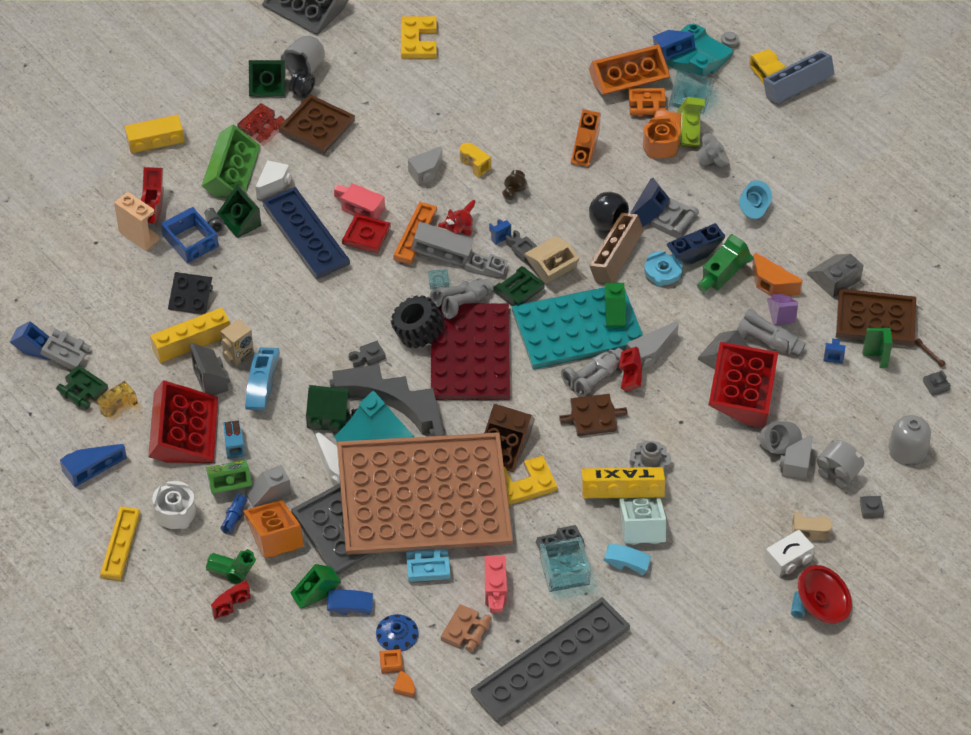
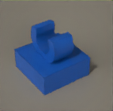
(500, 231)
(834, 352)

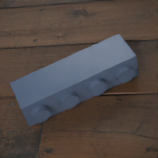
(799, 76)

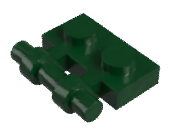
(86, 383)

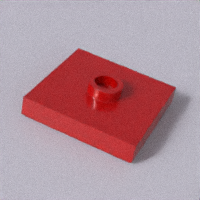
(366, 233)

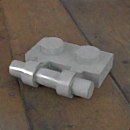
(63, 353)

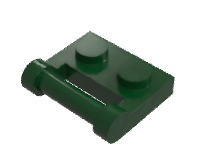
(521, 291)

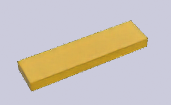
(120, 543)

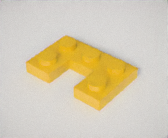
(410, 29)
(537, 484)

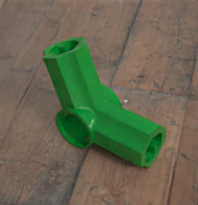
(233, 569)

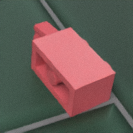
(360, 200)
(495, 583)

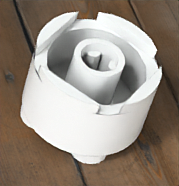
(174, 505)

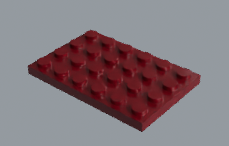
(472, 354)

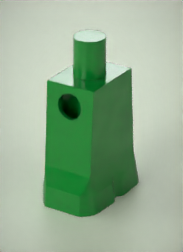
(725, 264)

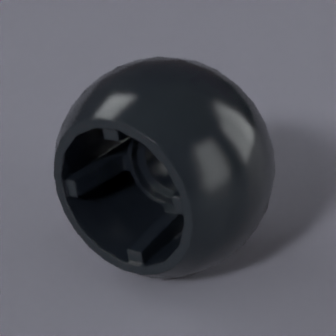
(606, 209)

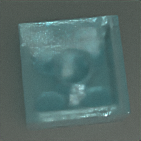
(565, 564)

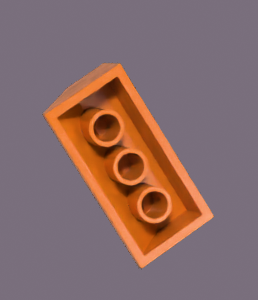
(629, 69)

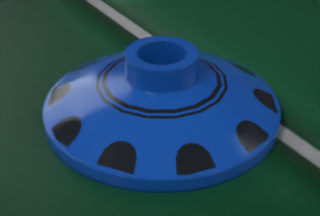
(397, 639)

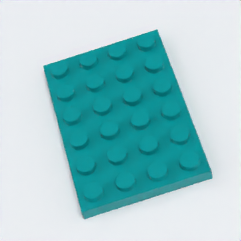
(571, 328)

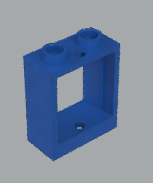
(188, 219)

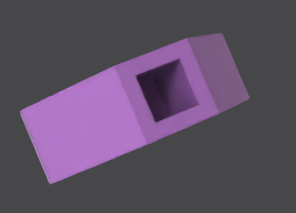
(782, 309)

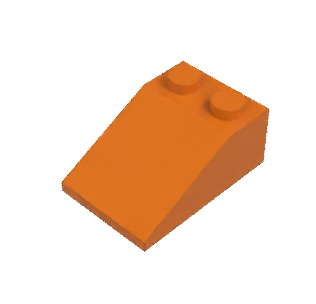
(274, 528)

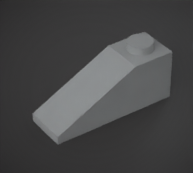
(654, 343)

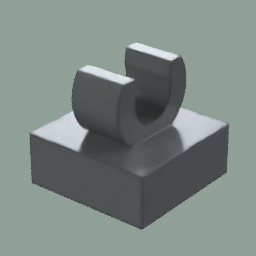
(936, 382)

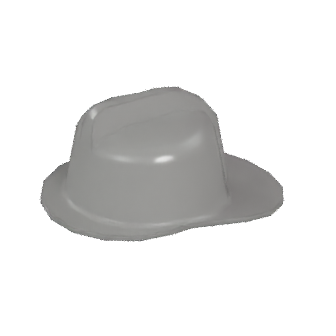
(779, 436)

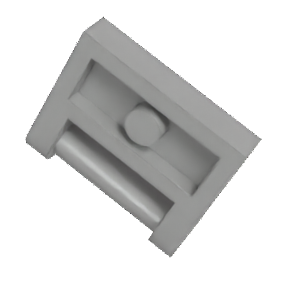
(671, 214)

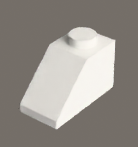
(273, 179)

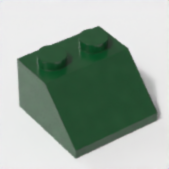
(327, 408)

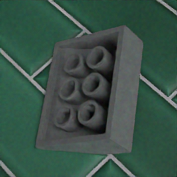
(308, 13)

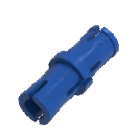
(233, 513)

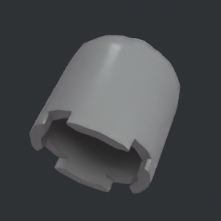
(304, 54)
(910, 440)

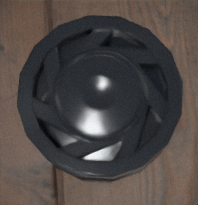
(302, 83)

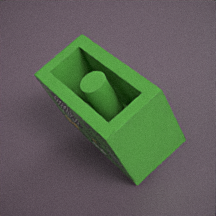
(228, 476)

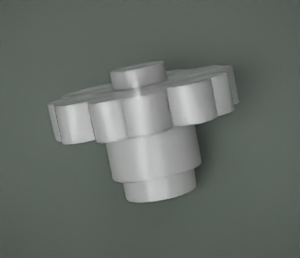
(712, 152)
(650, 455)

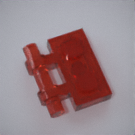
(256, 119)

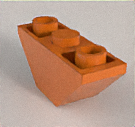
(586, 138)
(774, 278)

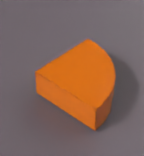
(404, 685)

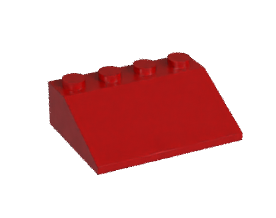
(743, 383)
(182, 425)

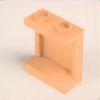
(133, 222)

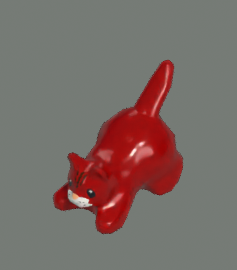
(460, 220)

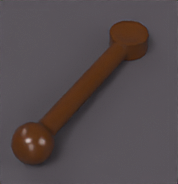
(941, 363)

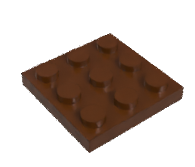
(317, 123)

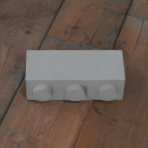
(442, 244)

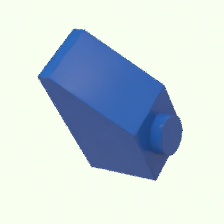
(674, 42)
(30, 340)

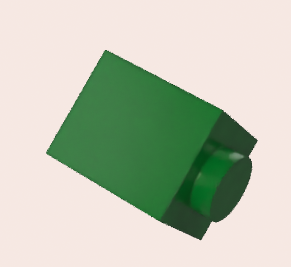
(615, 305)
(315, 585)

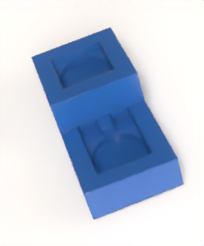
(349, 600)

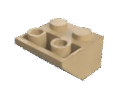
(552, 259)

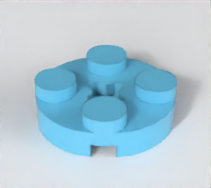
(662, 277)

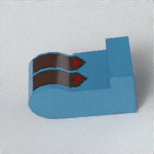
(233, 439)

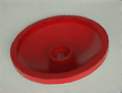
(824, 594)

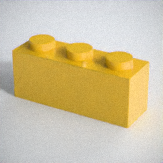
(154, 133)

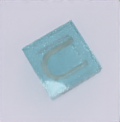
(438, 279)

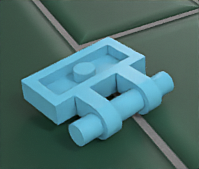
(429, 568)

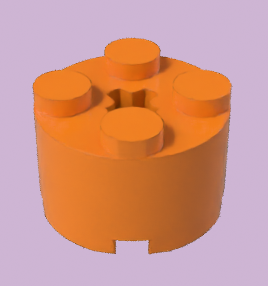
(661, 137)

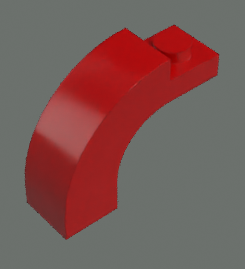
(153, 191)

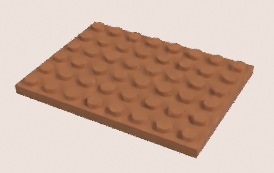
(423, 493)

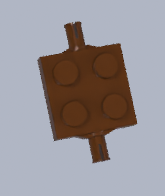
(593, 414)

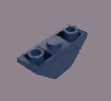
(650, 202)
(697, 245)

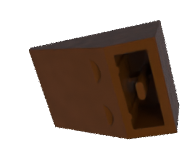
(513, 430)

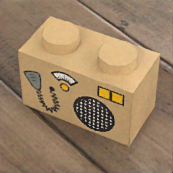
(237, 343)

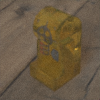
(116, 399)

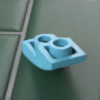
(625, 556)

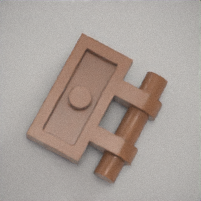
(461, 624)

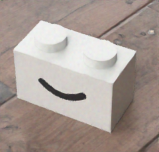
(789, 553)

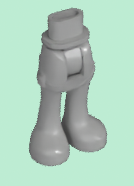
(469, 291)
(780, 339)
(603, 364)

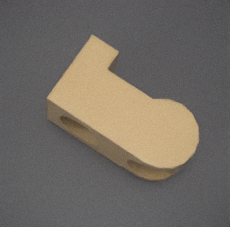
(812, 528)

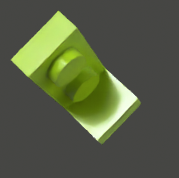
(690, 121)

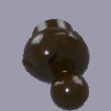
(514, 183)

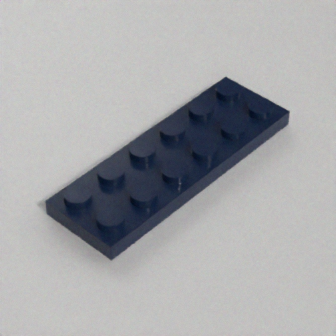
(306, 232)

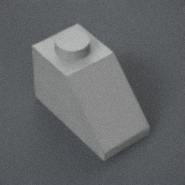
(425, 166)
(797, 458)
(269, 487)

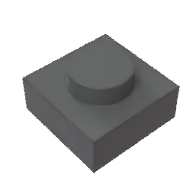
(871, 506)

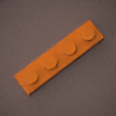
(423, 213)

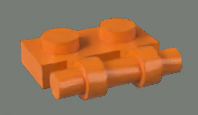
(646, 97)

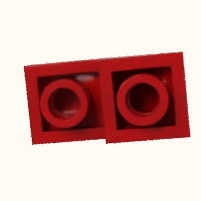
(224, 603)

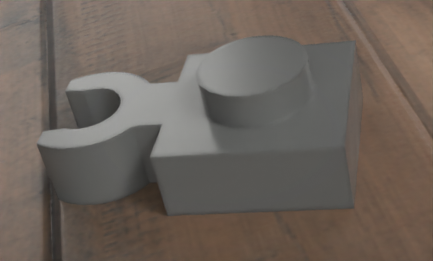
(520, 245)
(368, 353)

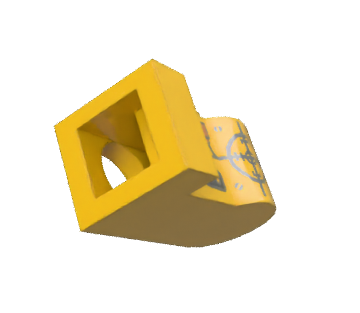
(475, 158)

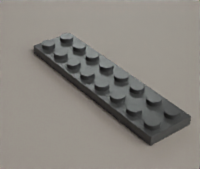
(550, 659)

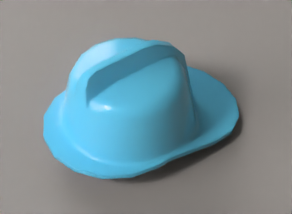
(755, 199)

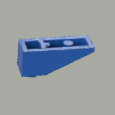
(89, 462)

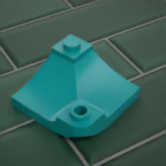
(705, 58)
(372, 422)

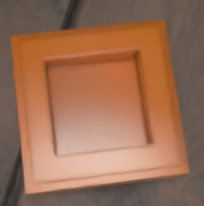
(391, 661)

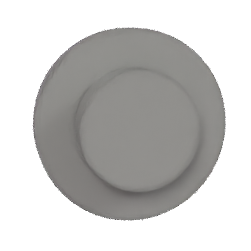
(730, 39)

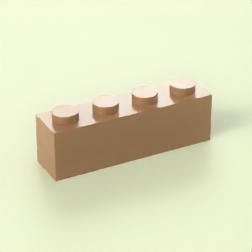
(616, 248)

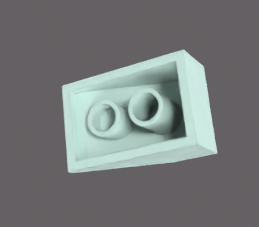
(642, 520)

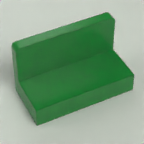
(878, 343)

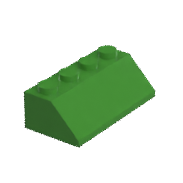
(230, 162)

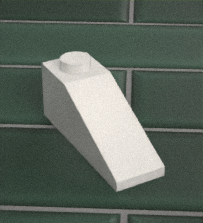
(329, 456)

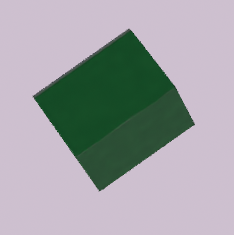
(267, 78)
(240, 212)

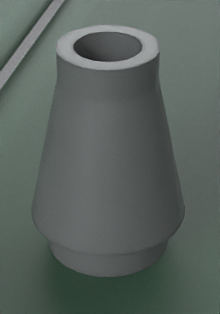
(214, 220)

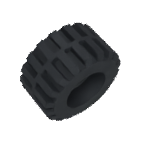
(417, 321)

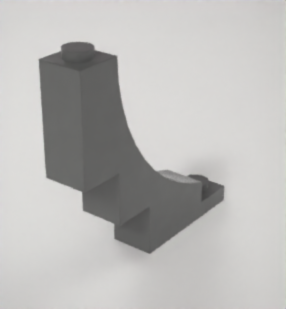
(416, 405)

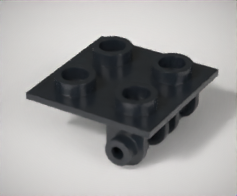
(190, 293)

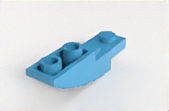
(260, 378)

